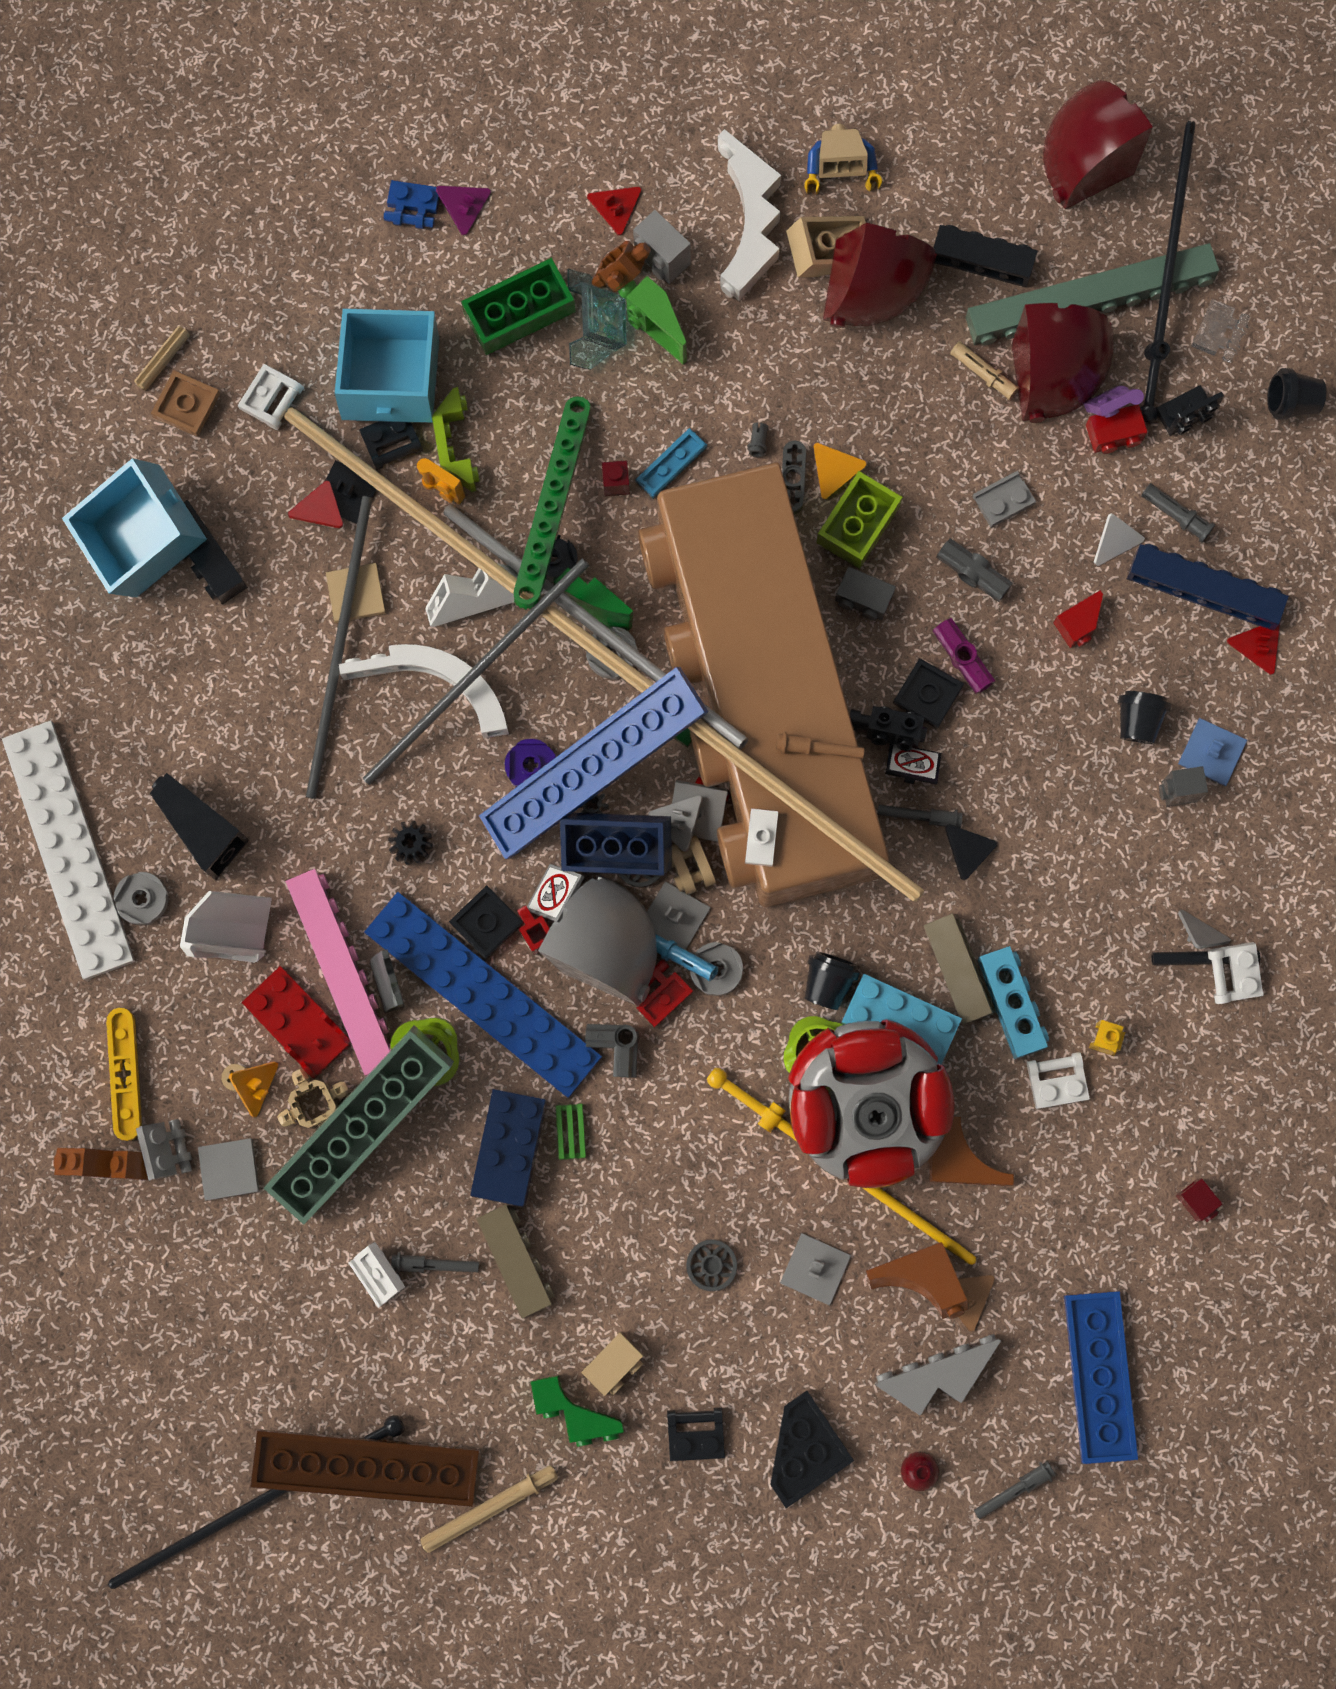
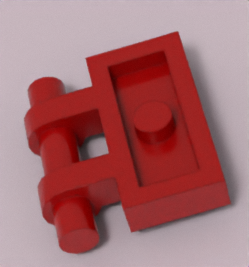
(666, 997)

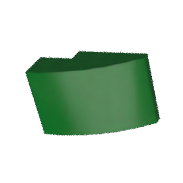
(599, 602)

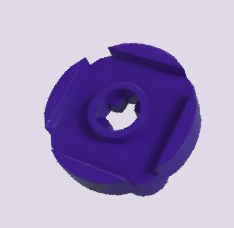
(521, 754)

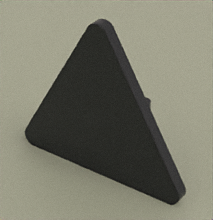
(968, 849)

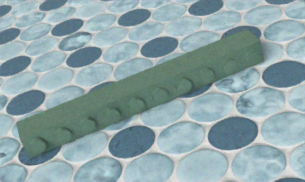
(1097, 291)

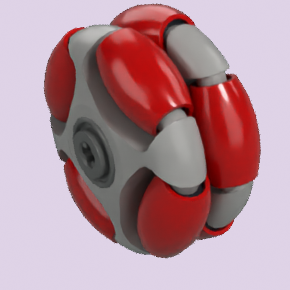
(885, 1099)

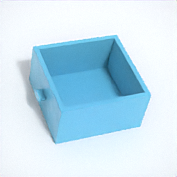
(387, 365)
(134, 528)

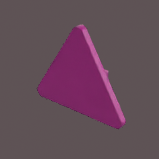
(463, 204)

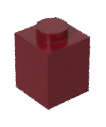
(615, 478)
(1199, 1201)

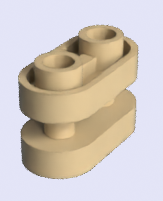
(685, 880)

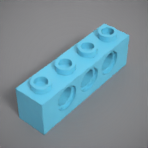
(1009, 961)

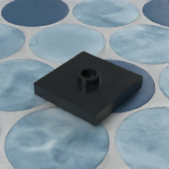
(928, 693)
(486, 922)

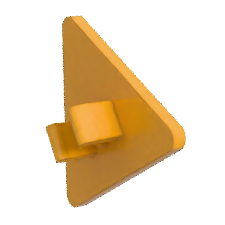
(834, 468)
(253, 1085)

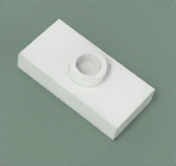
(761, 837)

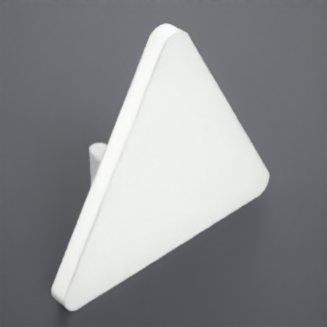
(1116, 539)

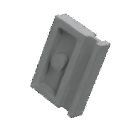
(1004, 499)

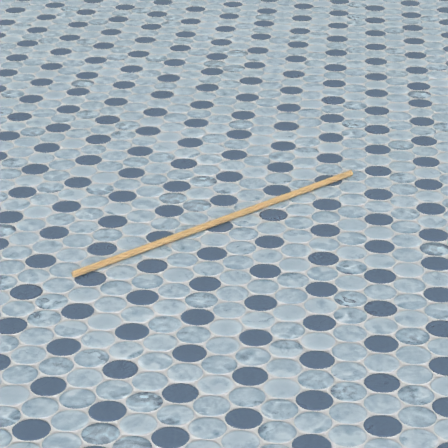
(607, 657)

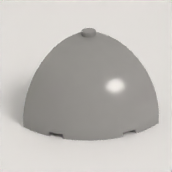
(604, 940)

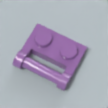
(1109, 402)

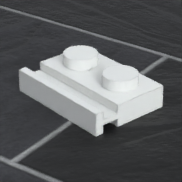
(376, 1274)

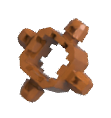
(621, 266)

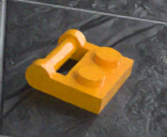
(438, 478)

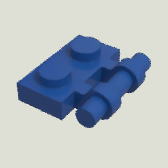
(415, 198)

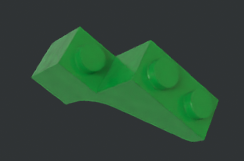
(580, 1422)

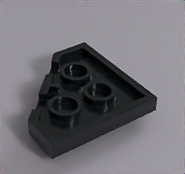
(805, 1451)

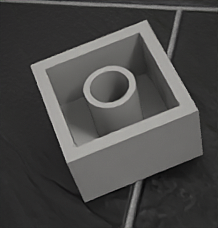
(669, 249)

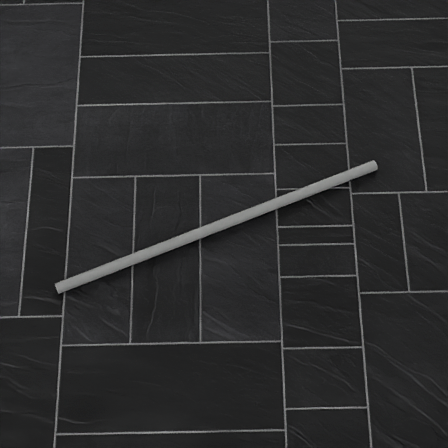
(588, 620)

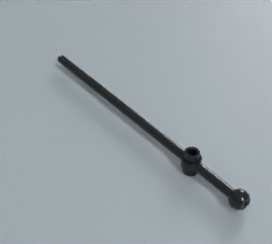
(1159, 349)
(392, 1427)

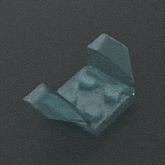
(602, 322)

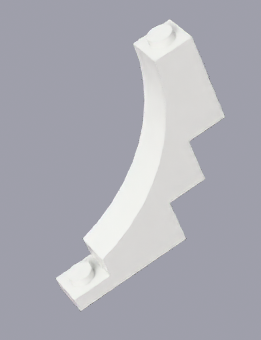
(755, 184)

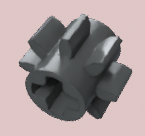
(600, 806)

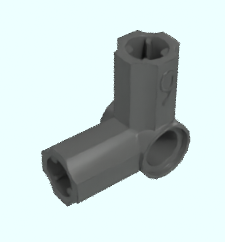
(609, 1037)

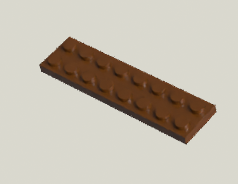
(364, 1467)

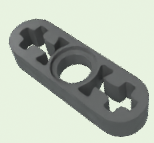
(801, 460)

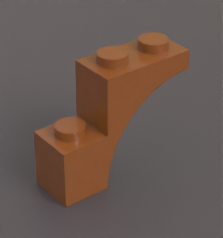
(100, 1163)

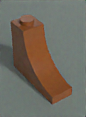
(957, 1163)
(926, 1273)

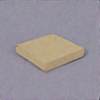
(368, 593)

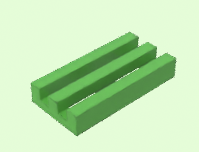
(572, 1155)

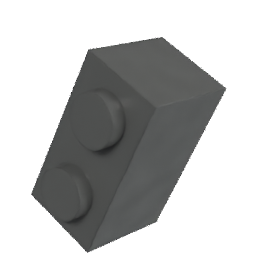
(864, 594)
(1183, 786)

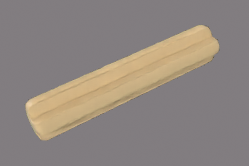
(162, 358)

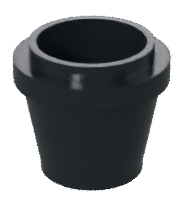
(1295, 394)
(1142, 716)
(829, 979)

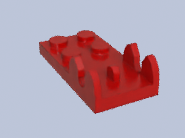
(297, 1022)

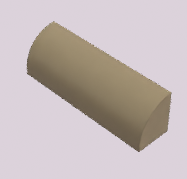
(960, 968)

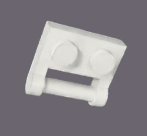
(264, 391)
(1244, 972)
(1061, 1089)

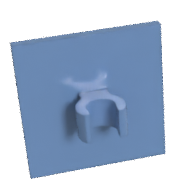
(1214, 750)

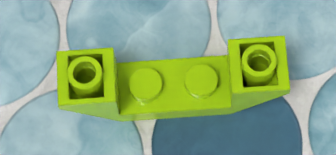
(449, 411)

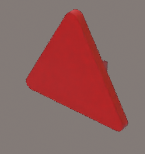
(615, 206)
(318, 508)
(1258, 646)

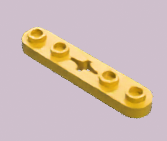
(121, 1047)

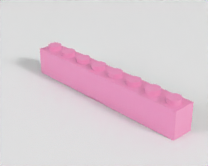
(339, 968)

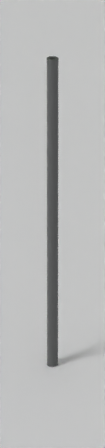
(339, 647)
(476, 671)

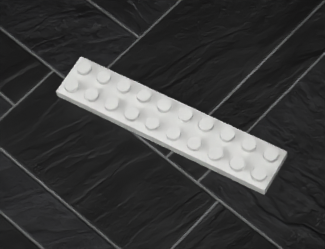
(68, 850)

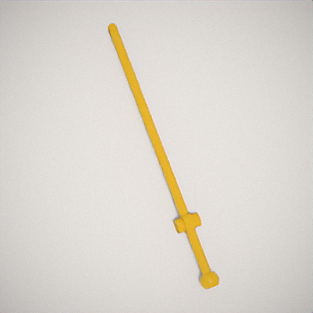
(773, 1118)

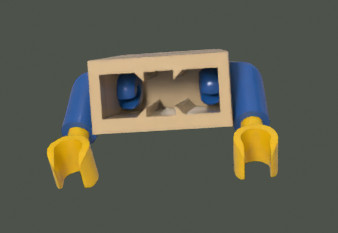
(842, 155)

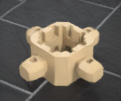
(301, 1080)

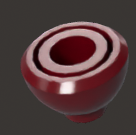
(919, 1471)

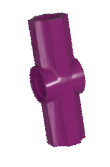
(972, 670)

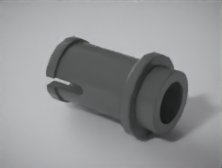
(758, 440)

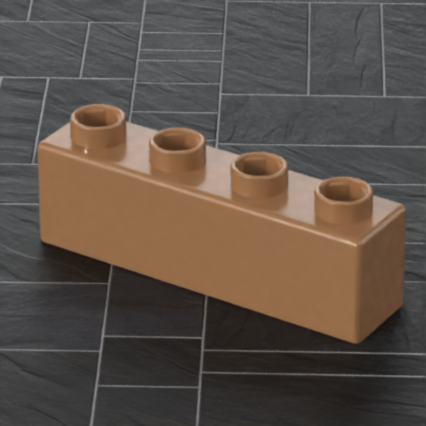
(765, 669)

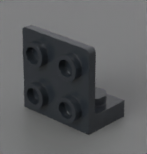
(1187, 409)

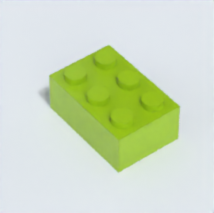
(859, 519)

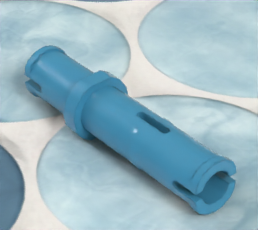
(671, 951)

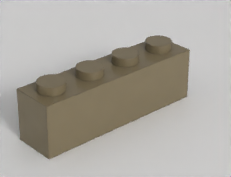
(515, 1261)

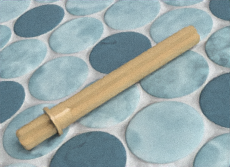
(489, 1508)

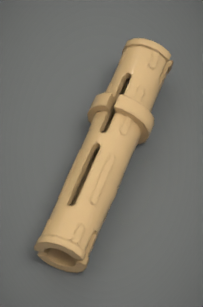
(992, 376)

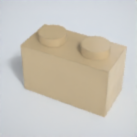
(613, 1364)

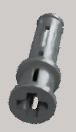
(1187, 518)

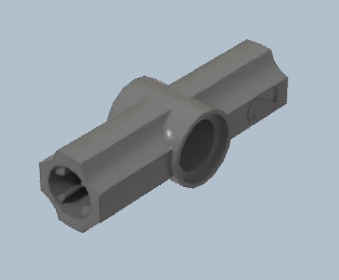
(974, 570)

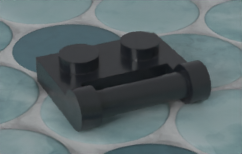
(385, 434)
(696, 1444)

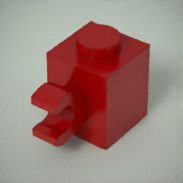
(533, 930)

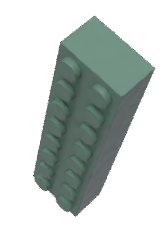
(359, 1125)

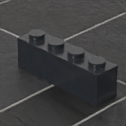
(984, 255)
(214, 565)

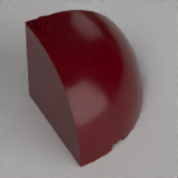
(1093, 142)
(876, 276)
(1060, 358)

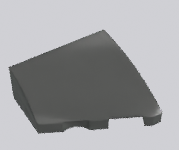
(386, 982)

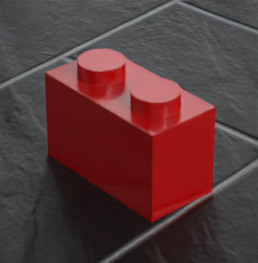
(1119, 430)

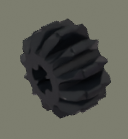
(419, 845)

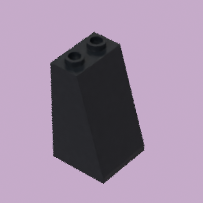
(203, 831)

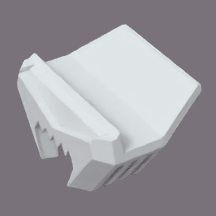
(227, 927)

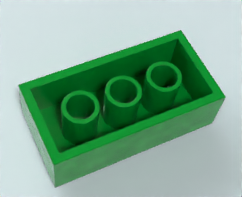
(518, 306)

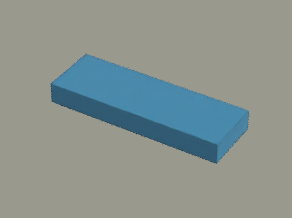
(671, 463)

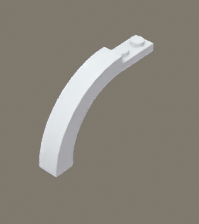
(440, 664)

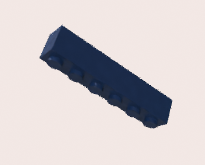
(1207, 587)

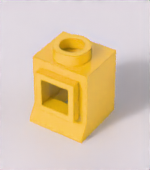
(1108, 1038)

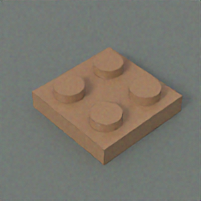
(185, 403)

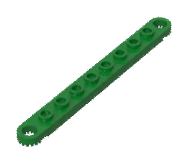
(552, 503)

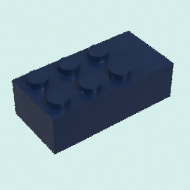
(616, 843)
(508, 1148)

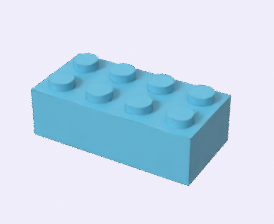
(880, 1001)

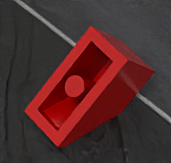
(1080, 621)

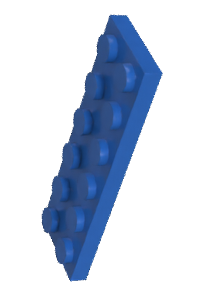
(1100, 1377)

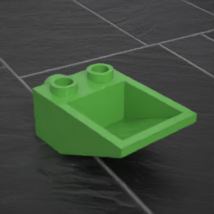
(652, 312)

